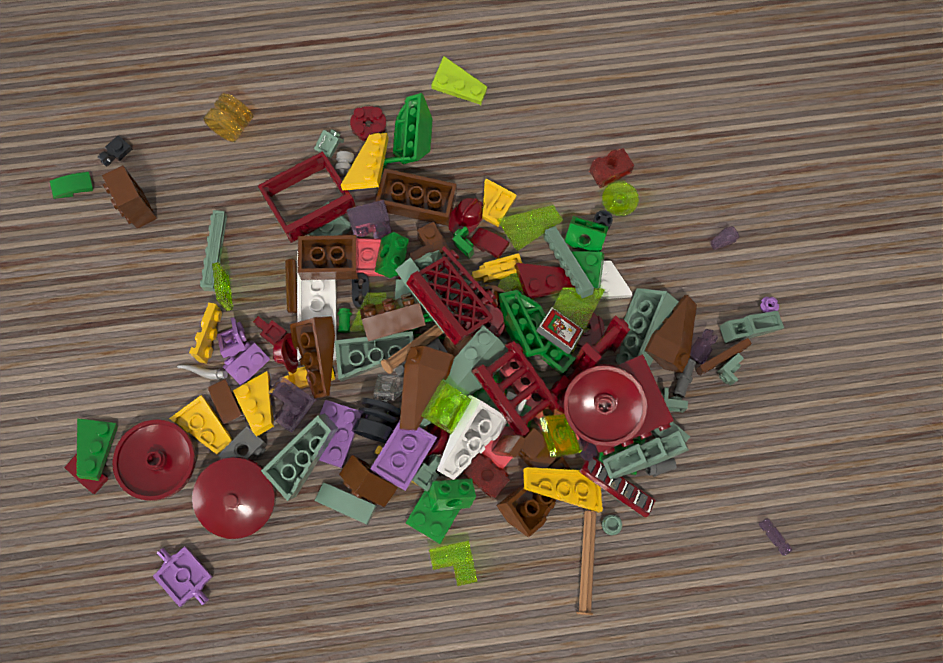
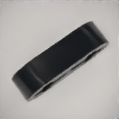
(356, 291)

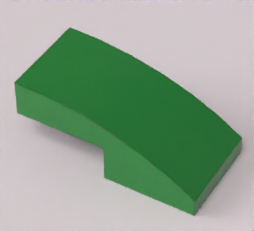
(69, 184)

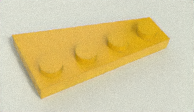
(368, 165)

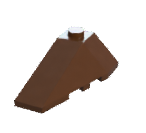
(673, 341)
(316, 346)
(422, 376)
(529, 509)

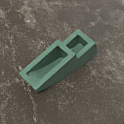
(751, 326)
(345, 503)

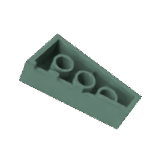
(360, 355)
(297, 460)

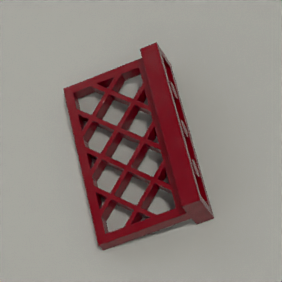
(438, 306)

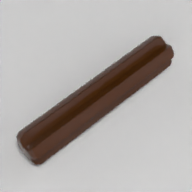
(291, 285)

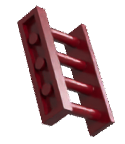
(488, 295)
(612, 339)
(496, 390)

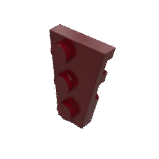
(541, 280)

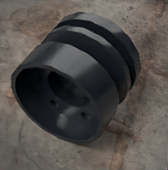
(378, 416)

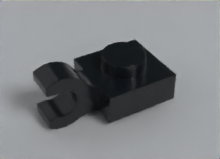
(115, 149)

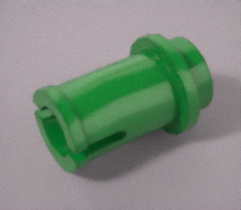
(344, 320)

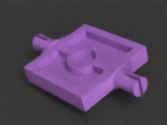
(182, 576)

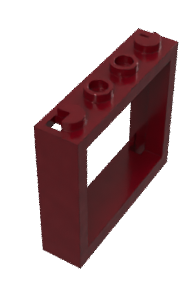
(318, 217)

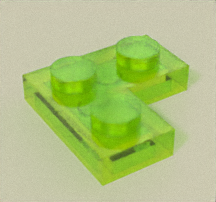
(459, 557)

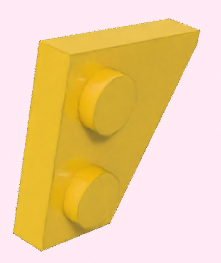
(496, 202)

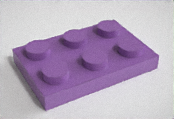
(339, 446)
(403, 455)

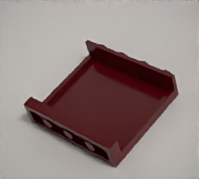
(657, 411)

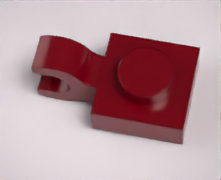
(271, 332)

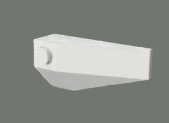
(473, 432)

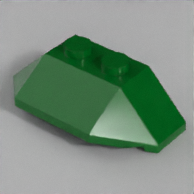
(413, 129)
(521, 321)

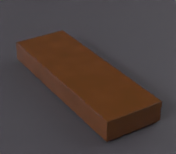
(724, 356)
(509, 445)

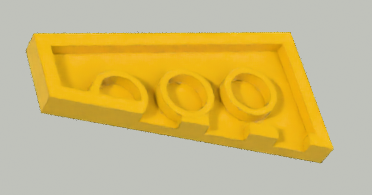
(565, 486)

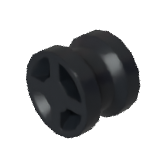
(603, 217)

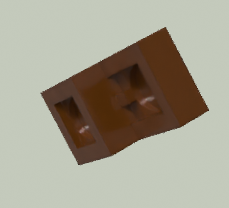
(224, 401)

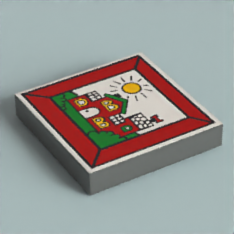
(559, 330)

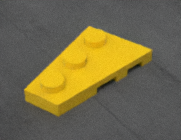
(204, 339)
(256, 403)
(203, 423)

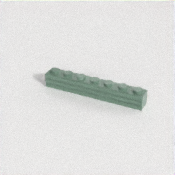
(214, 248)
(568, 262)

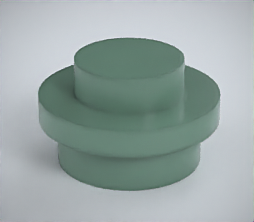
(611, 525)

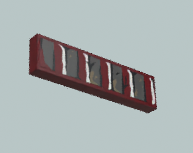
(618, 487)

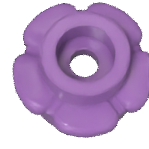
(764, 305)

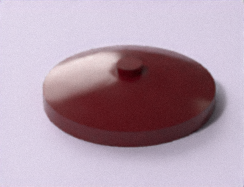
(605, 405)
(154, 460)
(233, 498)

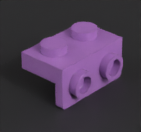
(232, 340)
(246, 362)

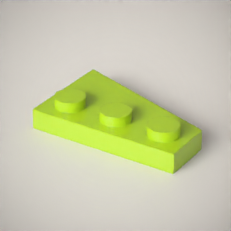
(458, 83)

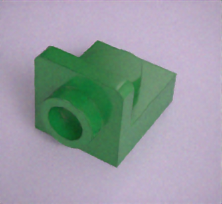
(464, 246)

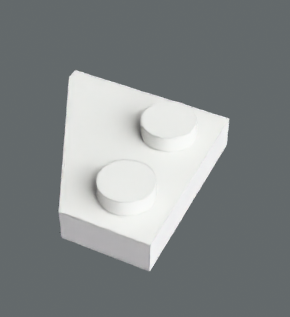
(613, 283)

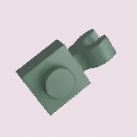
(426, 473)

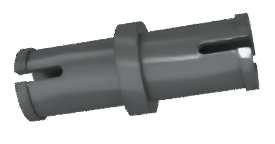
(684, 379)

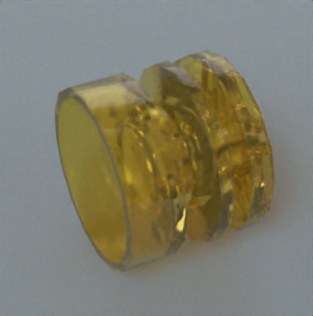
(228, 117)

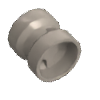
(344, 161)

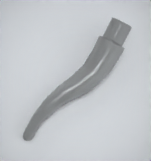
(207, 373)

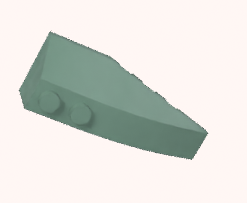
(644, 317)
(481, 349)

